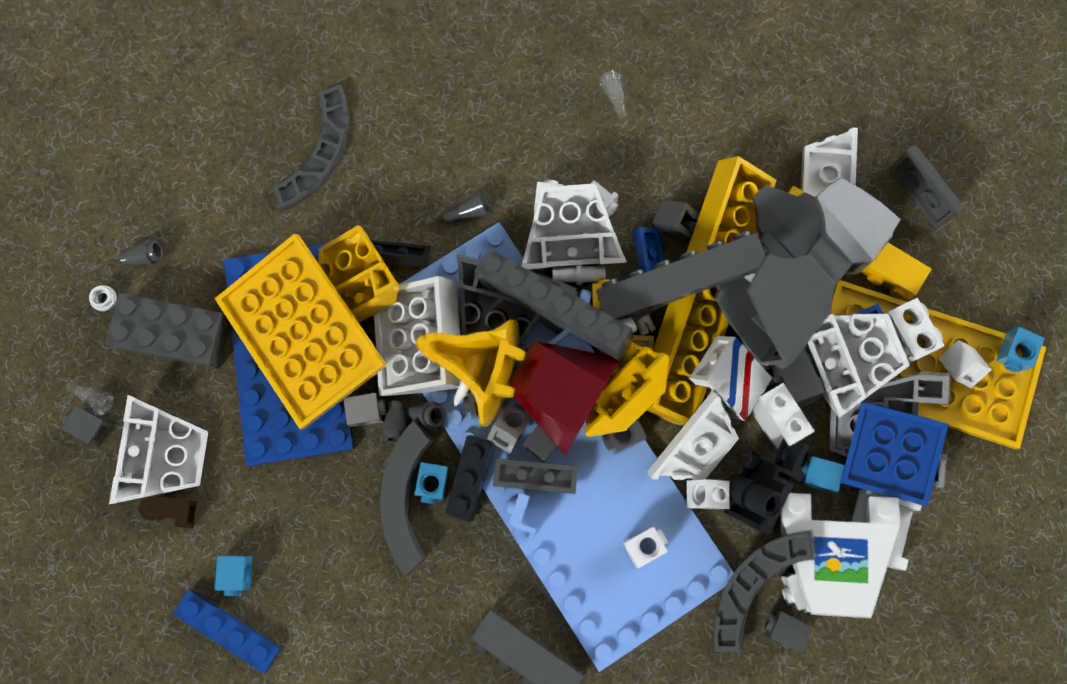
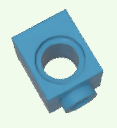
(1028, 343)
(430, 470)
(822, 474)
(233, 574)

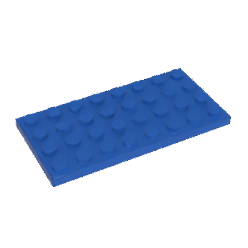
(266, 424)

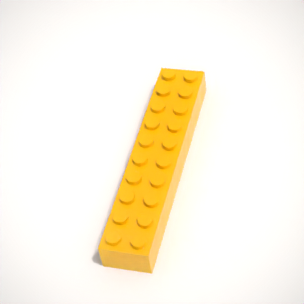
(696, 320)

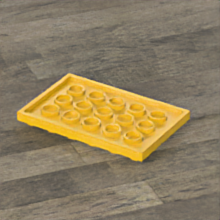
(300, 331)

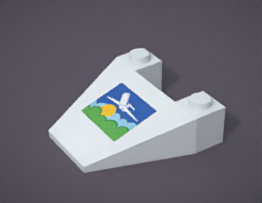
(848, 555)

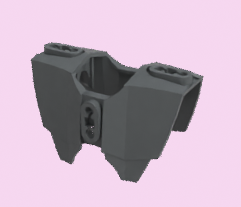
(807, 252)

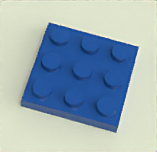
(894, 453)

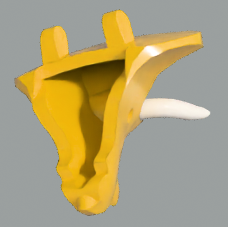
(480, 361)

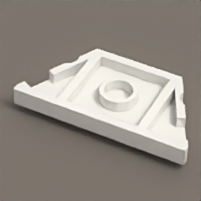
(829, 161)
(698, 444)

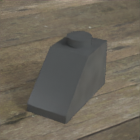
(676, 220)

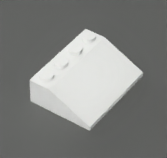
(419, 309)

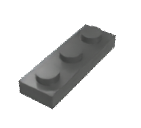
(535, 476)

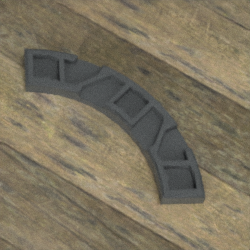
(324, 156)
(395, 497)
(748, 581)

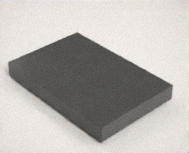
(926, 187)

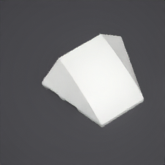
(571, 229)
(855, 357)
(156, 453)

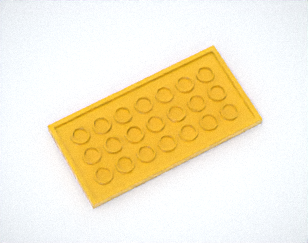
(990, 409)

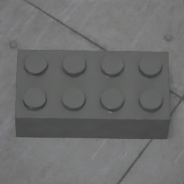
(168, 331)

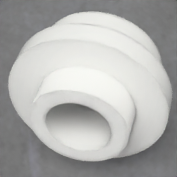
(97, 293)

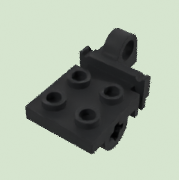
(763, 486)

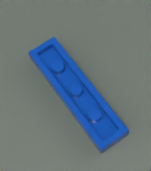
(227, 631)

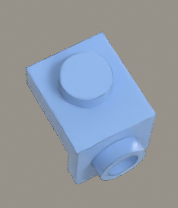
(518, 508)

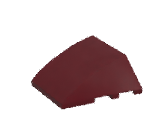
(561, 388)

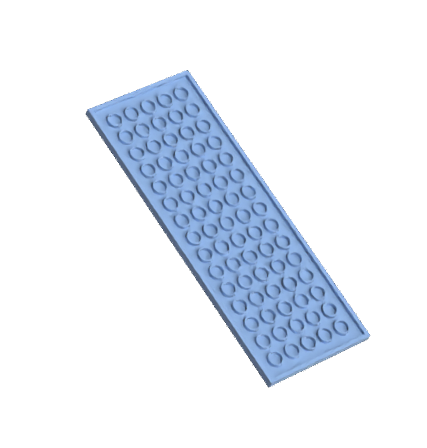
(582, 533)

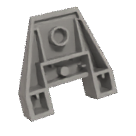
(900, 395)

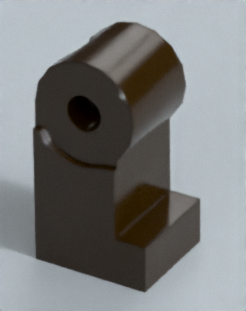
(158, 508)

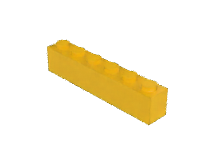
(893, 269)

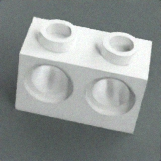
(920, 326)

